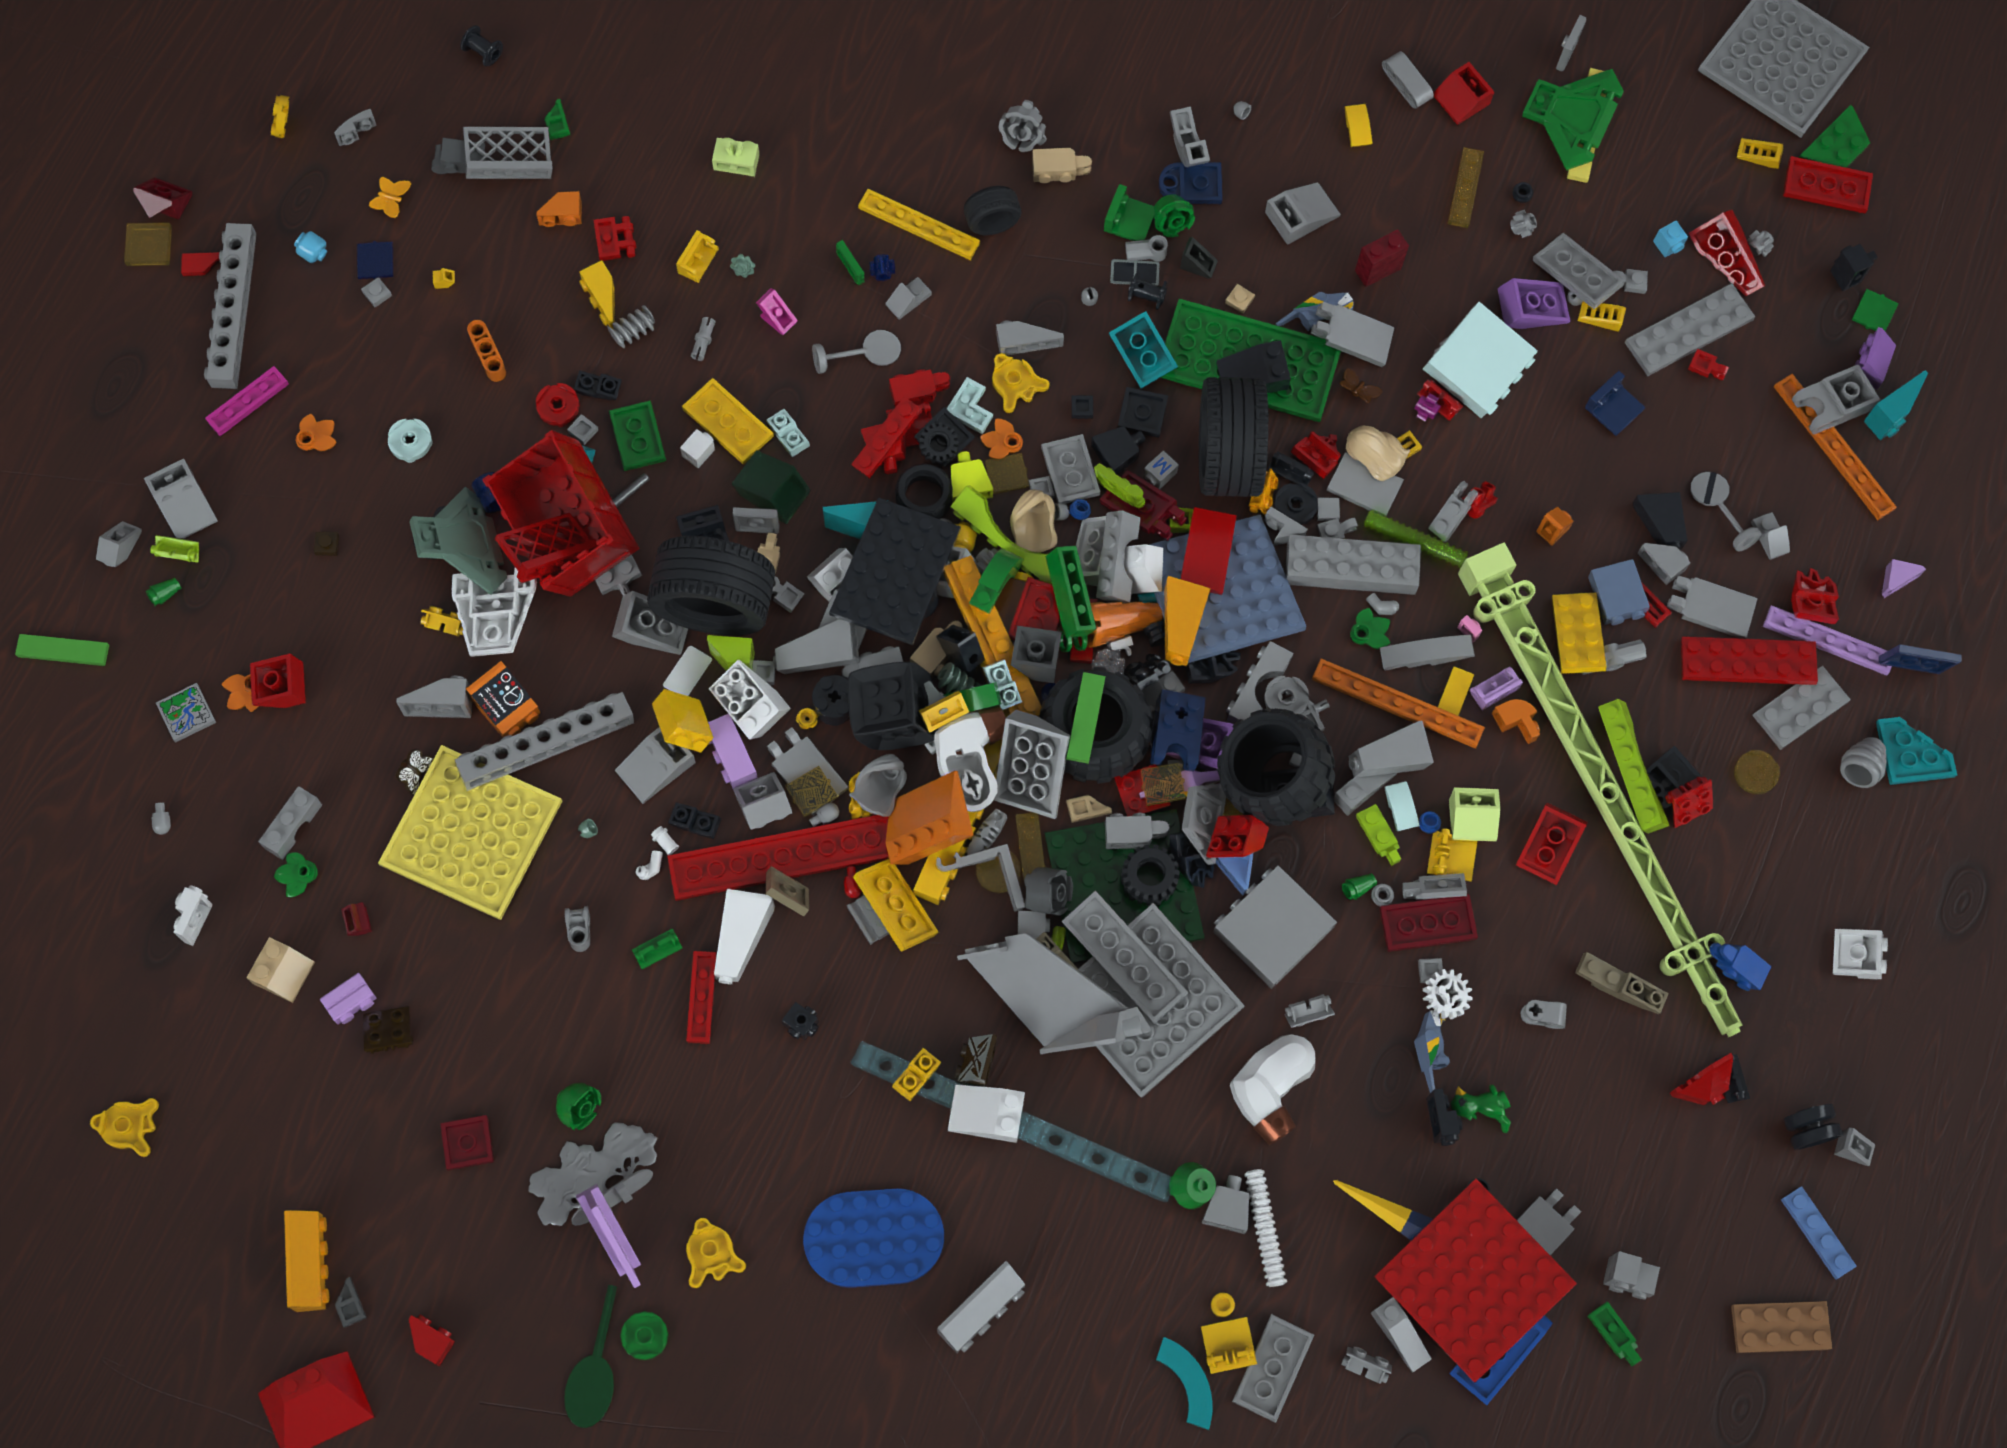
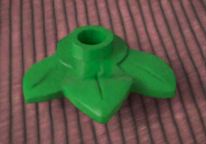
(1372, 628)
(293, 874)

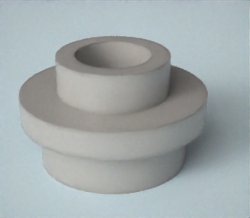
(1385, 889)

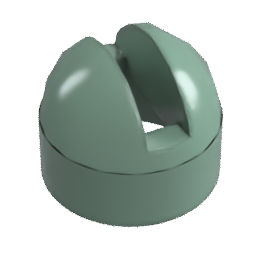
(588, 829)

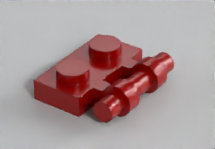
(607, 238)

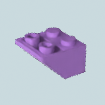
(1876, 356)

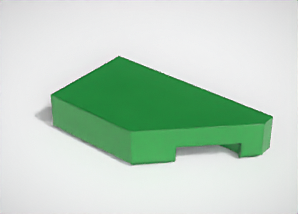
(557, 122)

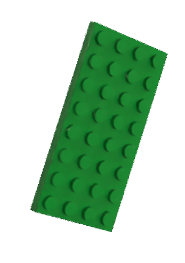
(1208, 334)

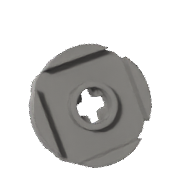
(1287, 685)

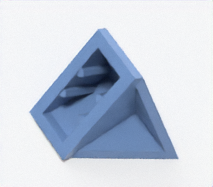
(1237, 870)

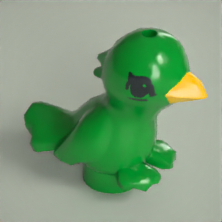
(1489, 1104)

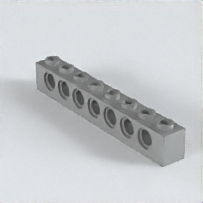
(228, 374)
(537, 750)

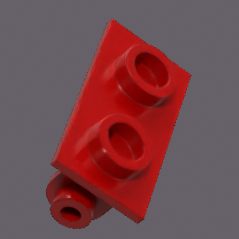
(1449, 405)

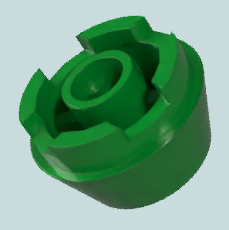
(1173, 215)
(1192, 1185)

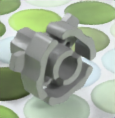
(1024, 125)

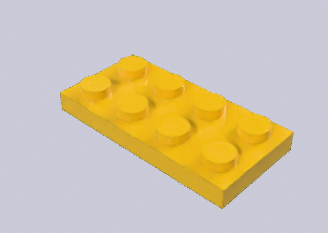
(727, 421)
(1578, 633)
(895, 904)

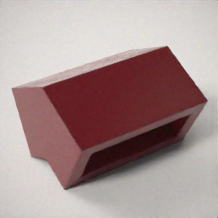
(356, 919)

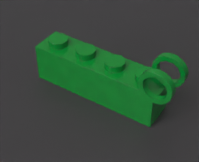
(1071, 596)

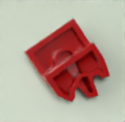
(1814, 597)

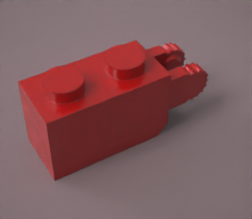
(918, 386)

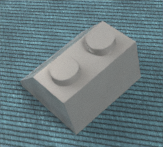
(762, 800)

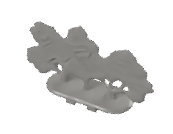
(585, 1167)

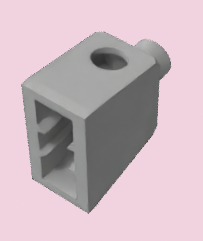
(1228, 1207)

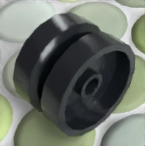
(1812, 1123)

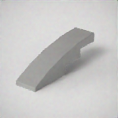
(1427, 651)

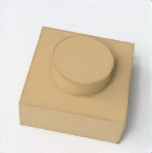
(1240, 298)

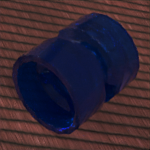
(487, 499)

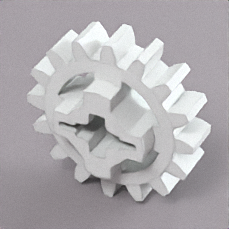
(1448, 993)

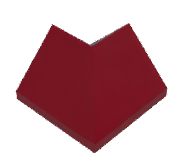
(162, 197)

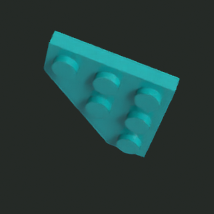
(1912, 754)

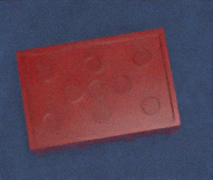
(558, 480)

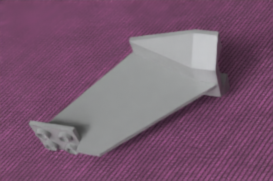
(1052, 996)

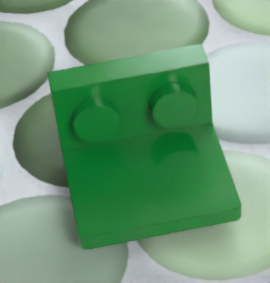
(1128, 216)

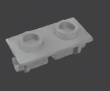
(1319, 1009)
(1376, 1366)

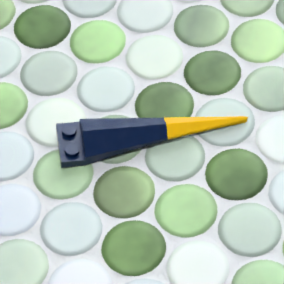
(1402, 1219)

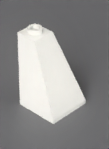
(741, 929)

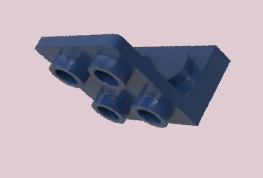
(1614, 405)

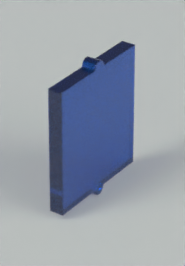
(375, 260)

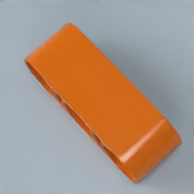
(483, 342)

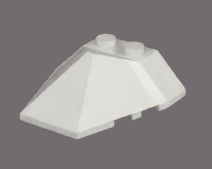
(495, 620)

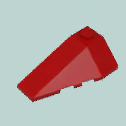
(1728, 249)
(1708, 1084)

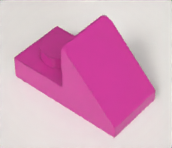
(776, 312)

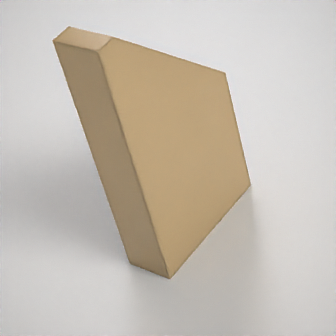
(1086, 808)

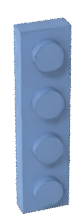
(1818, 1233)

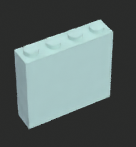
(1481, 360)

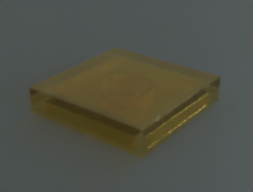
(147, 244)

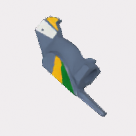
(1307, 310)
(1430, 1047)

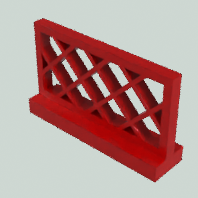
(543, 565)

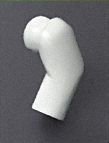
(652, 868)

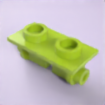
(176, 548)

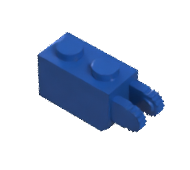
(1741, 965)

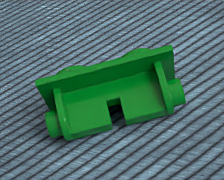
(657, 948)

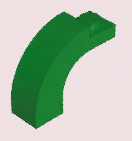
(994, 578)

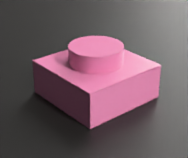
(1470, 627)

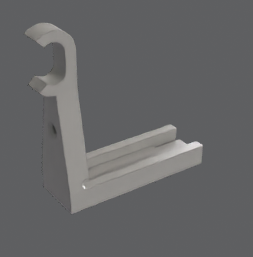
(1006, 866)

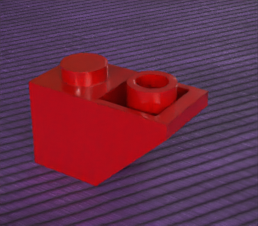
(428, 1341)

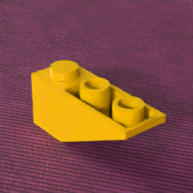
(600, 285)

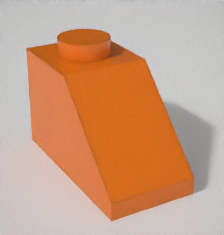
(1554, 525)

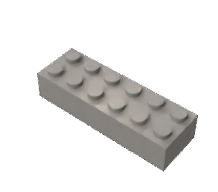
(1353, 564)

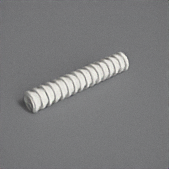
(1265, 1228)

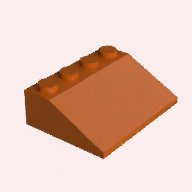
(928, 820)

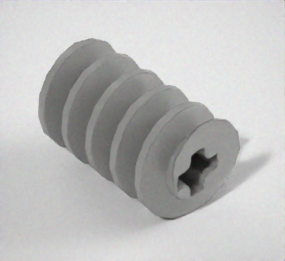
(632, 327)

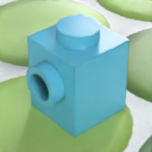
(1670, 239)

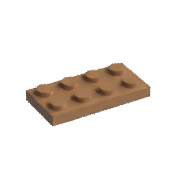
(1781, 1327)

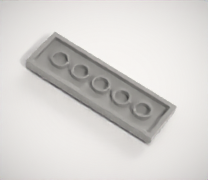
(1689, 329)
(1125, 957)

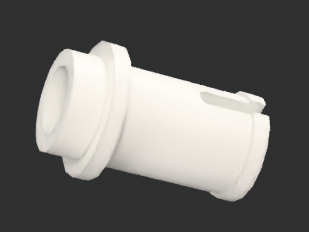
(664, 840)

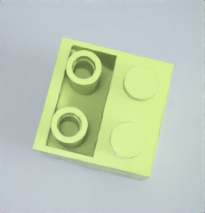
(1474, 814)

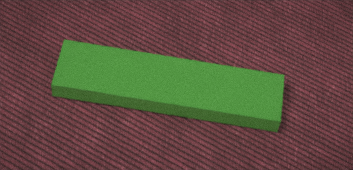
(62, 649)
(1085, 717)

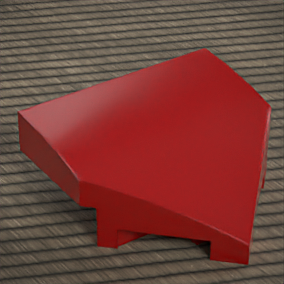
(1318, 453)

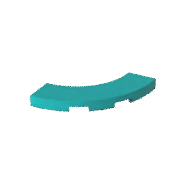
(1193, 1379)

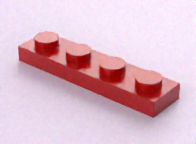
(886, 437)
(701, 997)

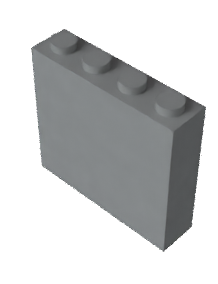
(1274, 926)

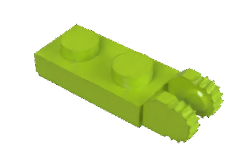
(1119, 486)

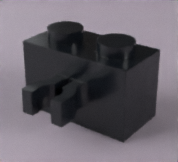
(1852, 266)

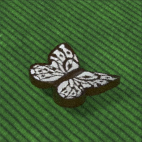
(412, 769)

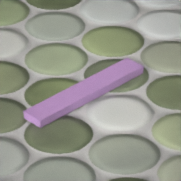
(1826, 639)

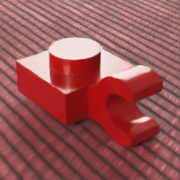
(1704, 364)

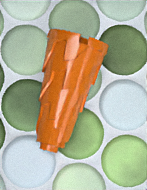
(1120, 619)

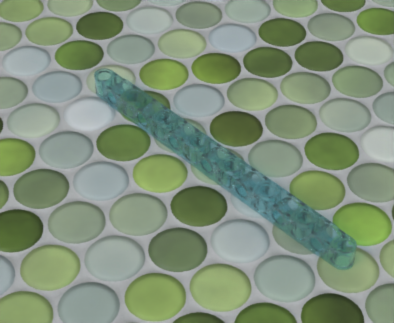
(1031, 1129)

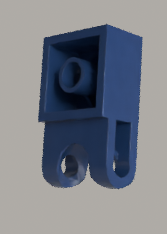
(1178, 727)

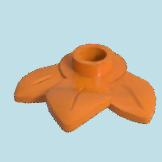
(318, 432)
(999, 440)
(240, 692)

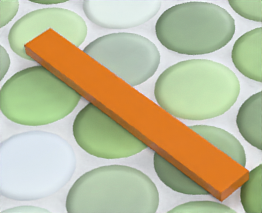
(1839, 453)
(1398, 703)

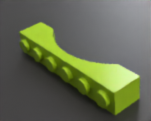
(975, 509)
(1639, 787)

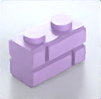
(348, 999)

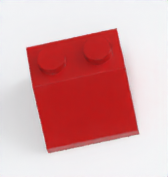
(278, 682)

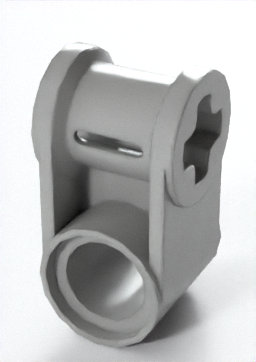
(578, 924)
(1548, 1014)

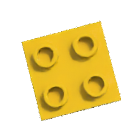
(1451, 855)
(1228, 1345)

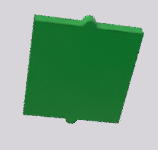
(1874, 311)

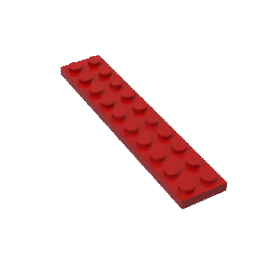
(792, 853)

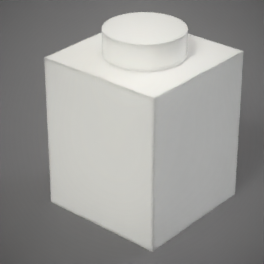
(698, 448)

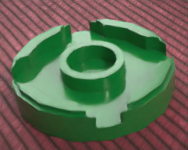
(644, 1335)

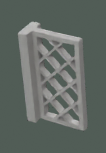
(507, 169)

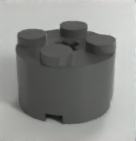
(1048, 890)

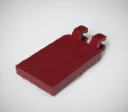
(1154, 513)

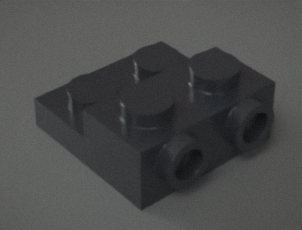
(1444, 1123)

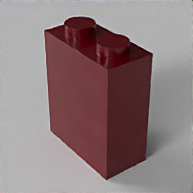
(1381, 258)

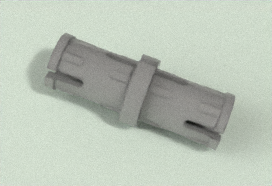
(703, 338)

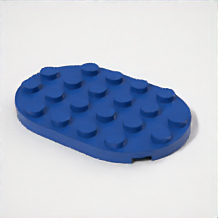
(873, 1238)

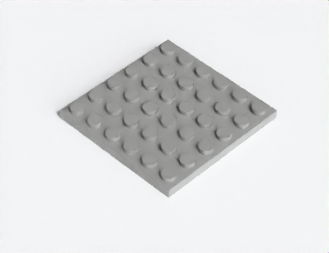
(1784, 61)
(1205, 1009)

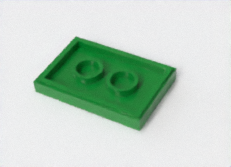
(637, 435)

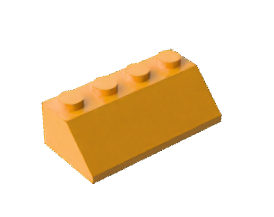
(305, 1260)

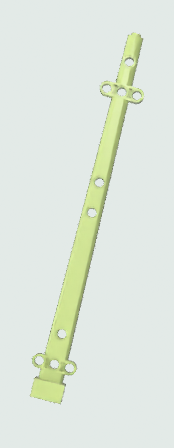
(1490, 576)

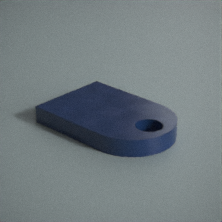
(1195, 183)

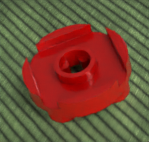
(555, 393)

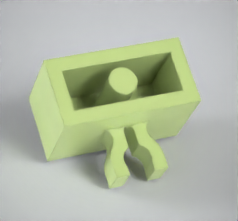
(735, 156)

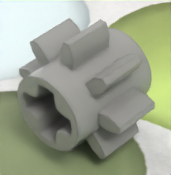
(1523, 223)
(1760, 243)
(984, 558)

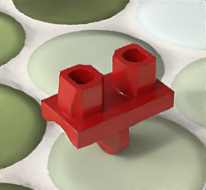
(1483, 500)

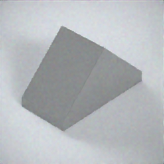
(1855, 1147)

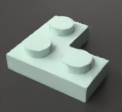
(964, 406)

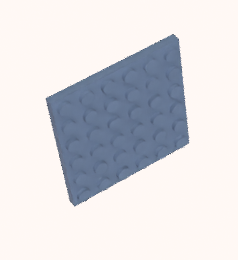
(1255, 597)

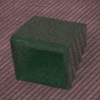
(772, 485)

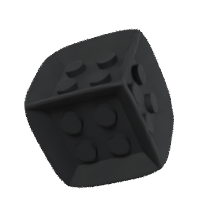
(887, 705)

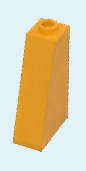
(1183, 615)

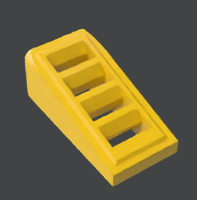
(1770, 147)
(1608, 323)

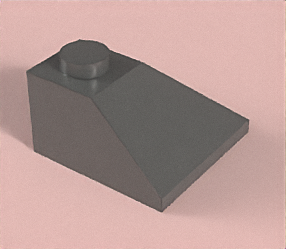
(1036, 653)

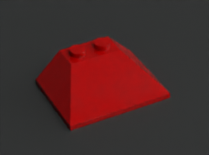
(316, 1403)

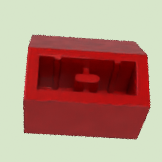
(1464, 93)
(1237, 836)

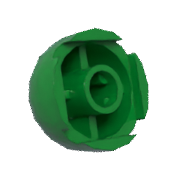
(576, 1105)

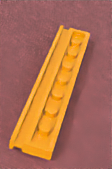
(991, 634)

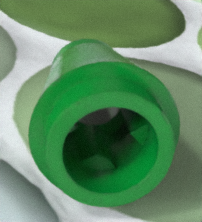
(162, 591)
(1357, 886)

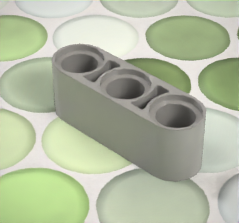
(1407, 79)

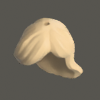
(1377, 451)
(1034, 522)

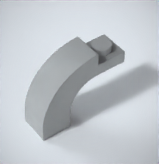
(1186, 139)

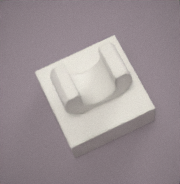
(1121, 643)

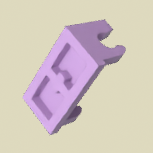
(1496, 688)

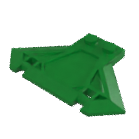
(1575, 114)

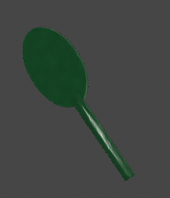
(592, 1379)

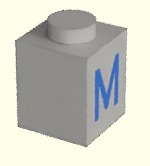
(1160, 470)

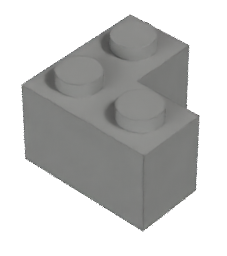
(1631, 1275)

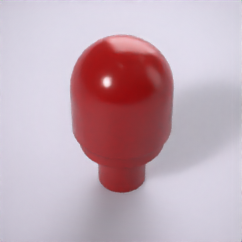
(850, 886)

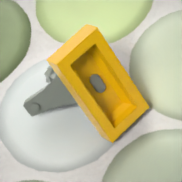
(941, 708)

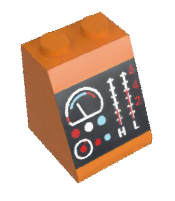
(503, 701)

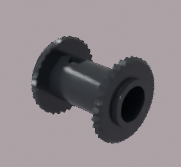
(476, 42)
(1147, 291)

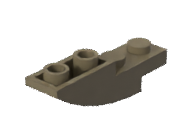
(1621, 984)

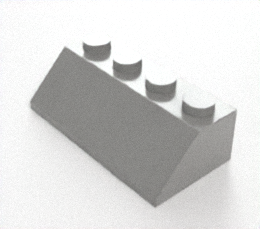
(981, 1307)

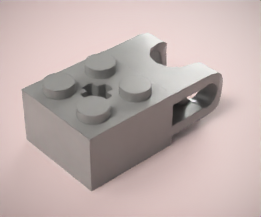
(1838, 398)

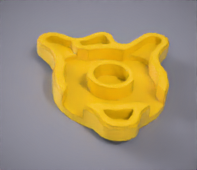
(1016, 380)
(126, 1125)
(711, 1253)

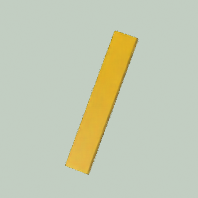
(919, 224)

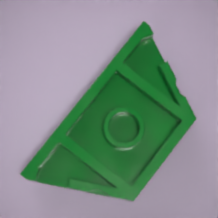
(1839, 142)

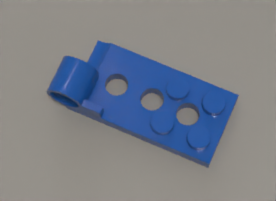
(1502, 1370)

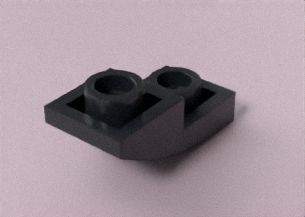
(597, 386)
(694, 821)

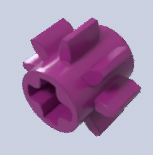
(1427, 407)

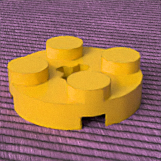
(280, 115)

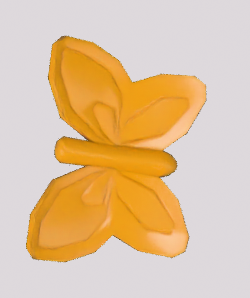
(389, 195)

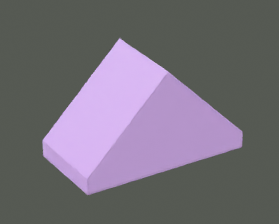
(1899, 574)

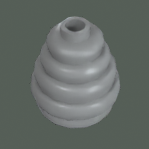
(1864, 763)

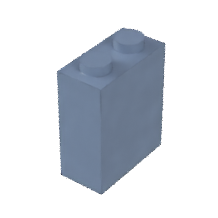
(1619, 592)

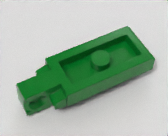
(1615, 1333)

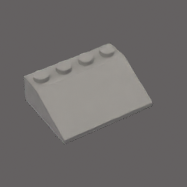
(1031, 764)

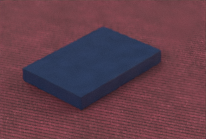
(1919, 659)

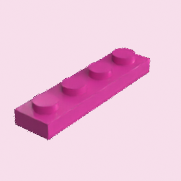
(247, 401)

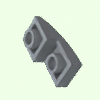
(347, 132)

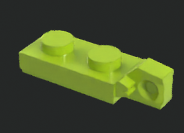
(1379, 833)

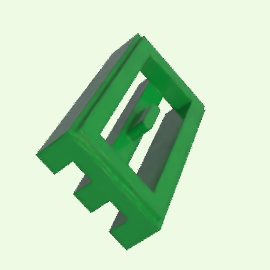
(850, 262)

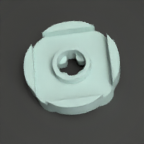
(410, 451)

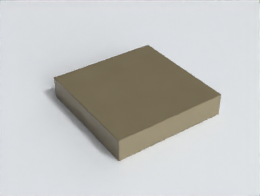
(787, 891)

